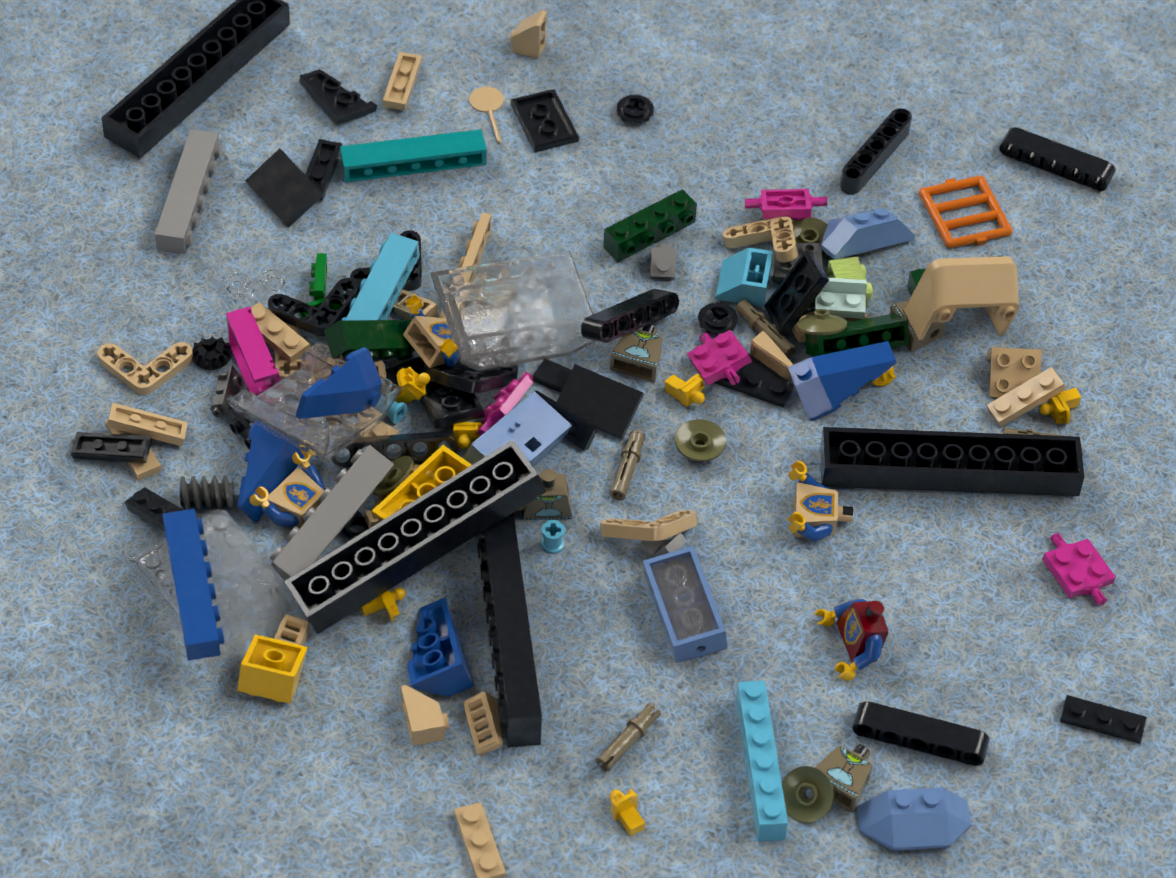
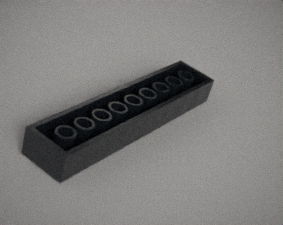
(194, 73)
(951, 461)
(415, 536)
(509, 634)

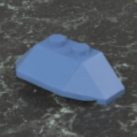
(863, 233)
(914, 818)

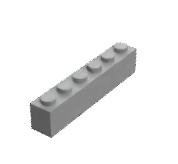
(188, 191)
(332, 514)

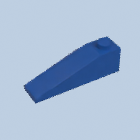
(833, 377)
(346, 389)
(267, 467)
(438, 655)

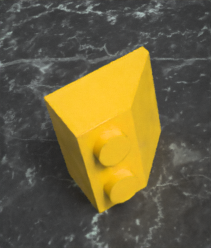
(271, 669)

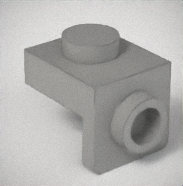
(663, 261)
(662, 547)

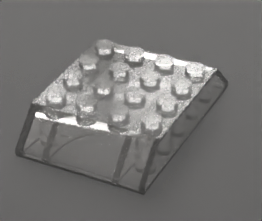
(514, 310)
(246, 585)

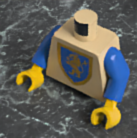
(430, 336)
(293, 496)
(815, 507)

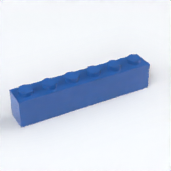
(191, 584)

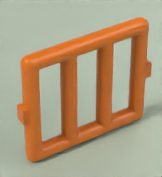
(944, 226)

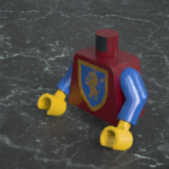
(861, 630)

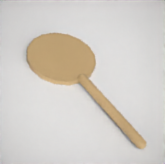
(488, 100)

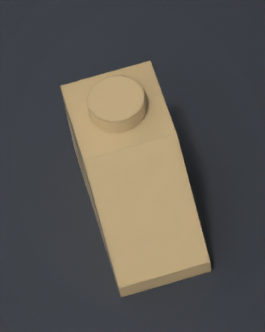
(530, 35)
(423, 717)

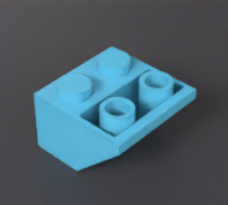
(745, 277)

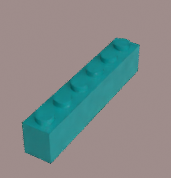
(413, 155)

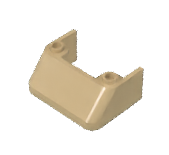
(965, 284)

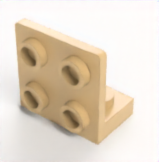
(1011, 368)

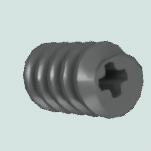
(206, 492)

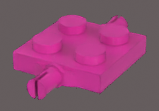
(786, 202)
(719, 358)
(505, 399)
(1078, 568)

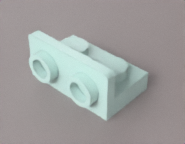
(843, 298)

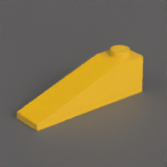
(432, 473)

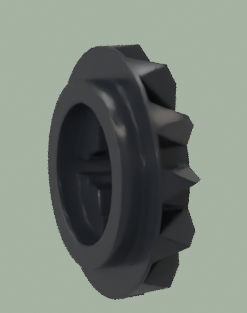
(628, 104)
(721, 312)
(213, 360)

